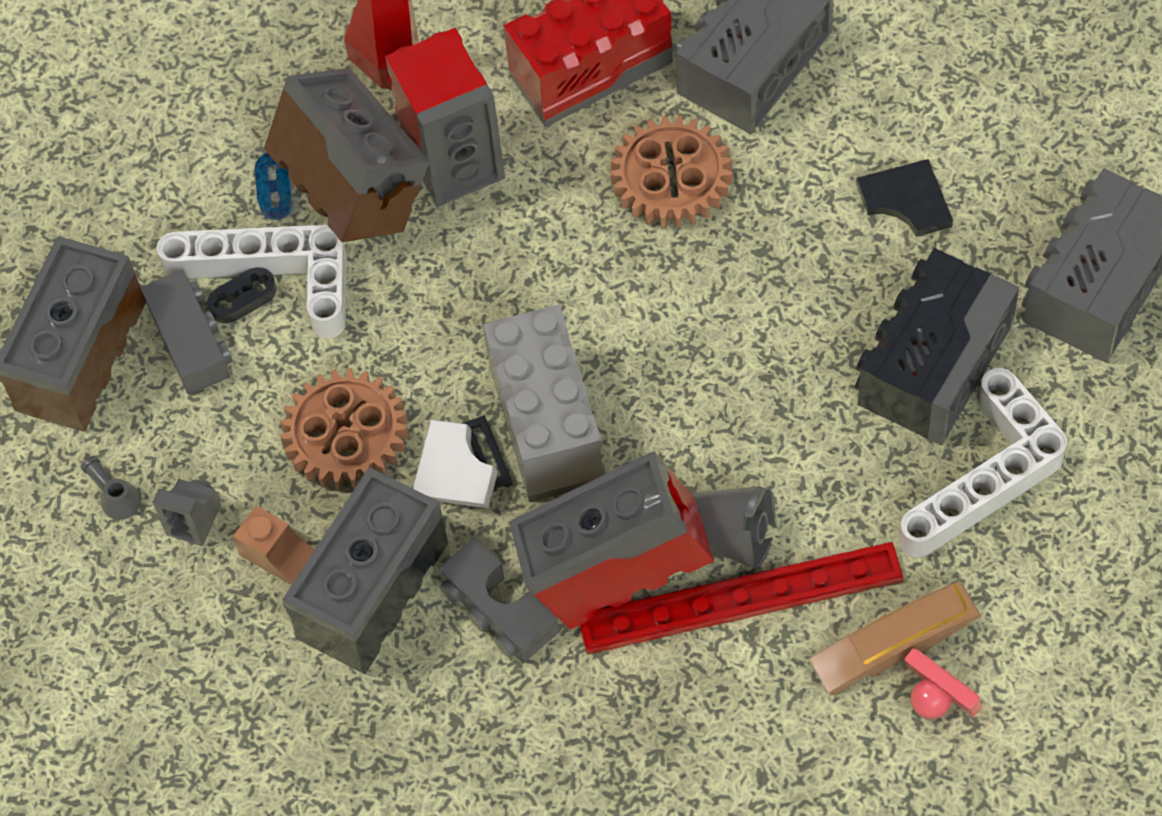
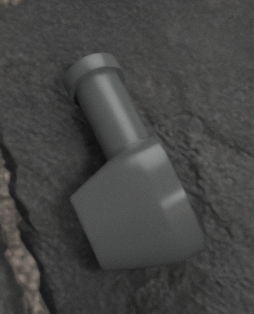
(114, 507)

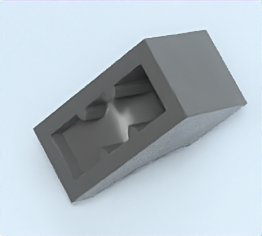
(187, 510)

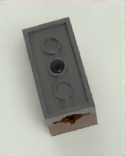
(346, 154)
(70, 333)

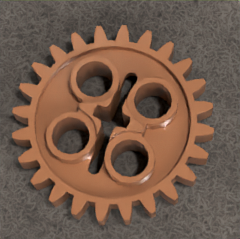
(635, 174)
(316, 413)

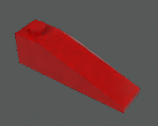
(377, 31)

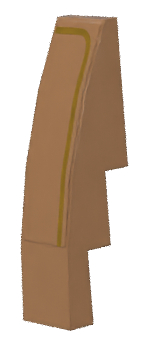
(893, 636)

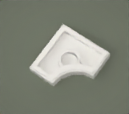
(451, 470)

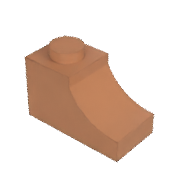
(272, 545)

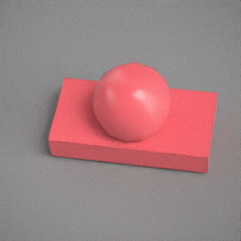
(938, 689)

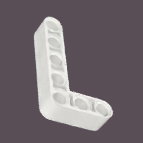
(271, 245)
(992, 474)

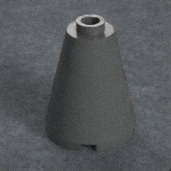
(738, 522)

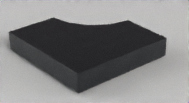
(908, 194)

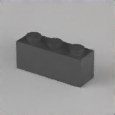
(187, 331)

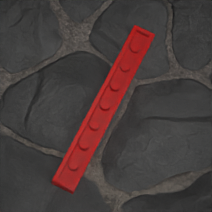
(742, 597)

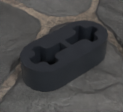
(242, 295)

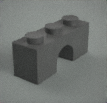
(519, 626)

